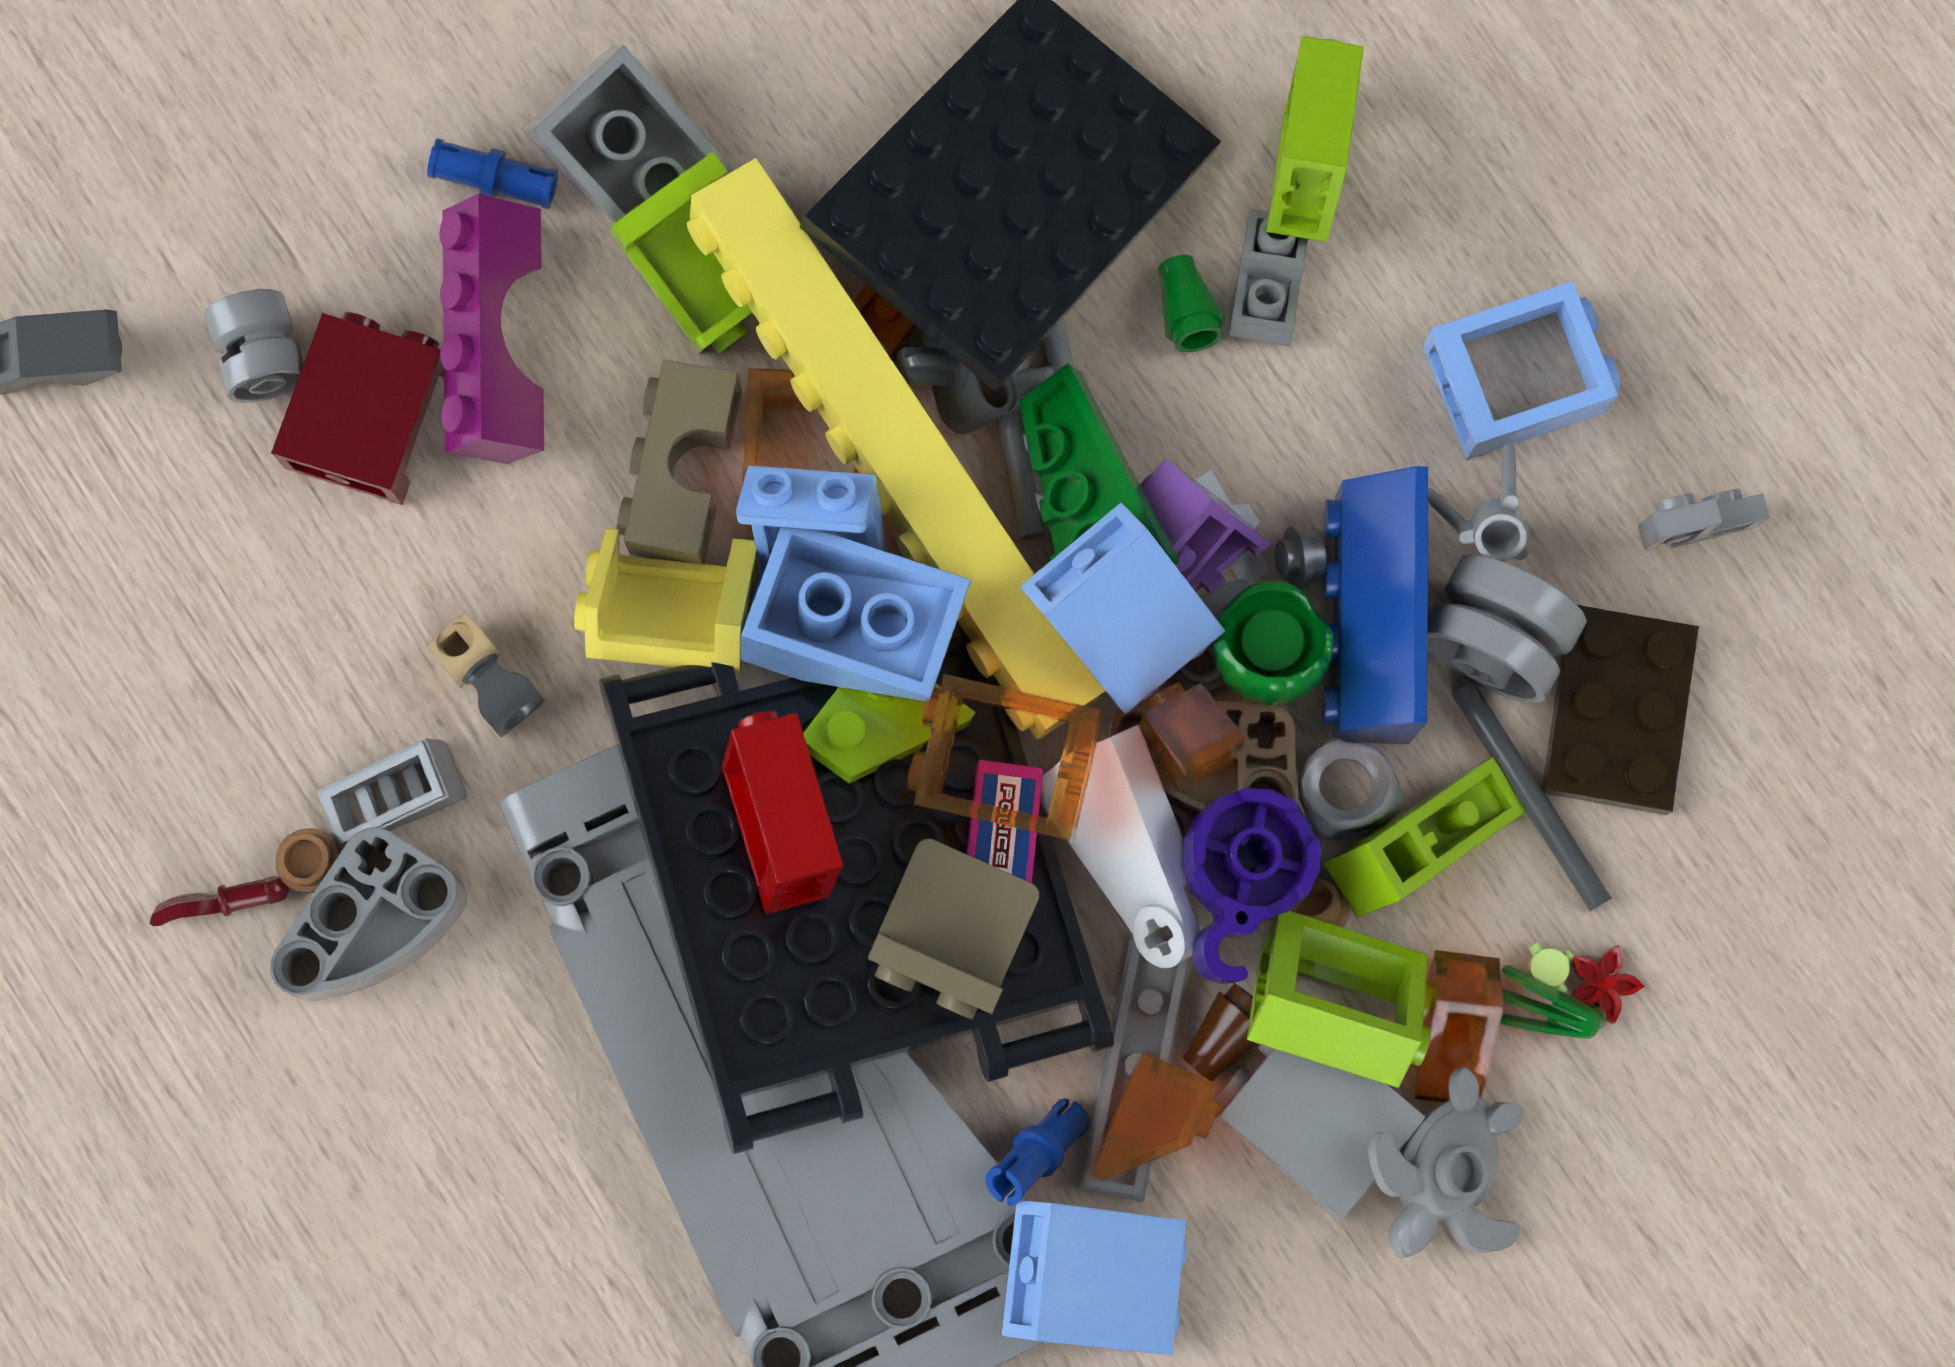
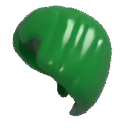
(1272, 644)

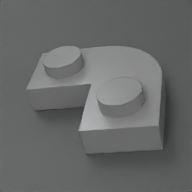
(1684, 522)

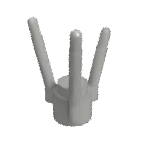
(1497, 523)

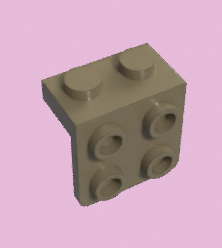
(953, 928)

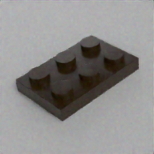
(1621, 712)

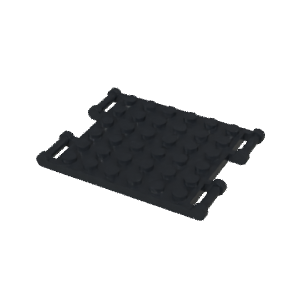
(795, 986)

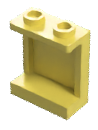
(665, 607)

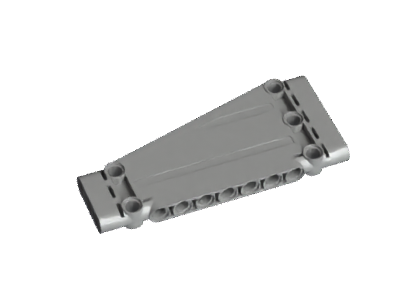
(807, 1219)

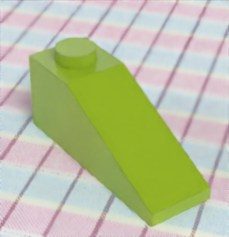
(1424, 839)

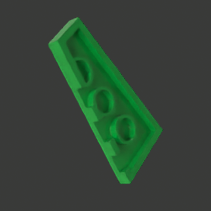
(1079, 462)

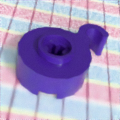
(1229, 891)

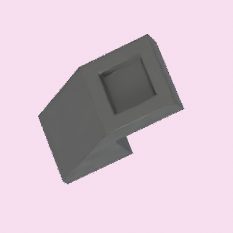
(59, 348)

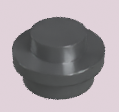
(1300, 556)

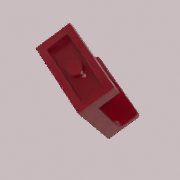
(359, 406)

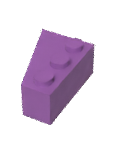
(1199, 526)

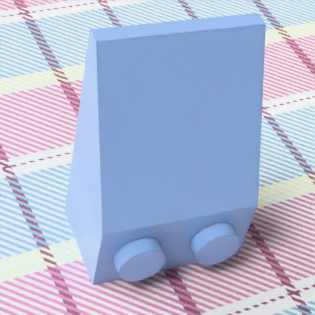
(851, 616)

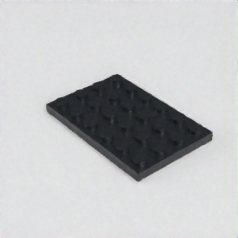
(1010, 187)

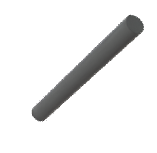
(1532, 796)

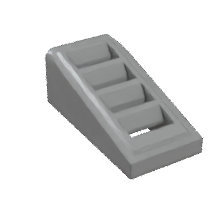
(441, 775)

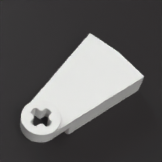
(1134, 846)

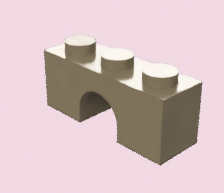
(687, 410)

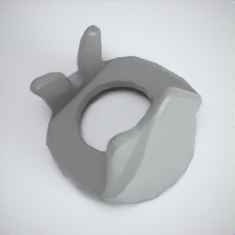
(1377, 810)

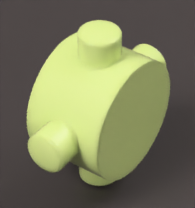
(1549, 966)

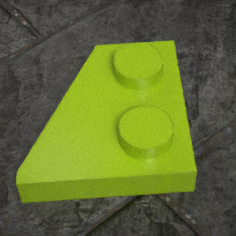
(867, 729)

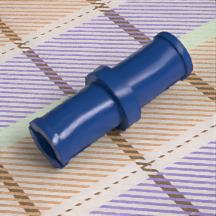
(492, 173)
(1037, 1151)

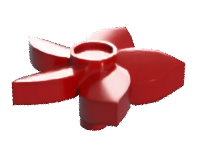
(1603, 982)

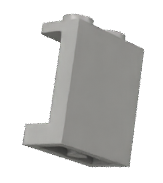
(1316, 1123)

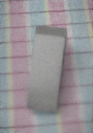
(389, 922)

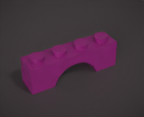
(488, 401)

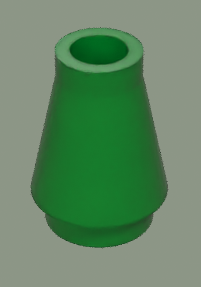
(1189, 308)

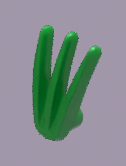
(1565, 1016)

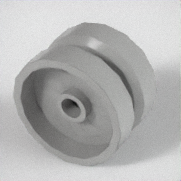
(1503, 628)

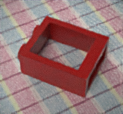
(781, 811)

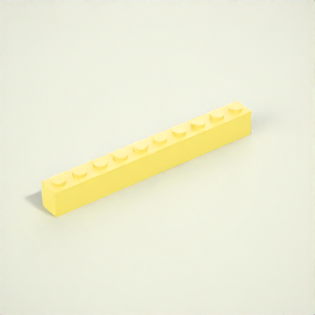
(884, 434)

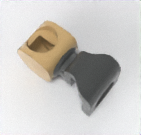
(471, 657)

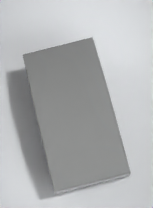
(1267, 283)

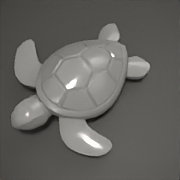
(1447, 1171)

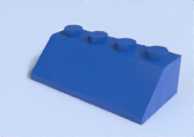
(1378, 607)

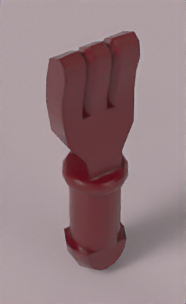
(227, 901)

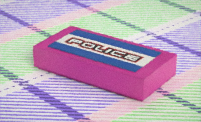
(1013, 789)

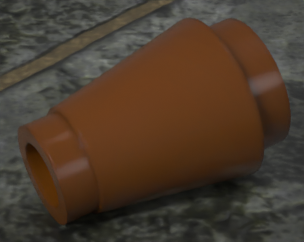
(1222, 1034)

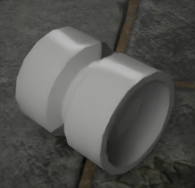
(253, 336)

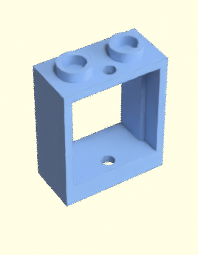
(1464, 395)

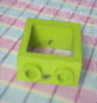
(1315, 138)
(1329, 1030)

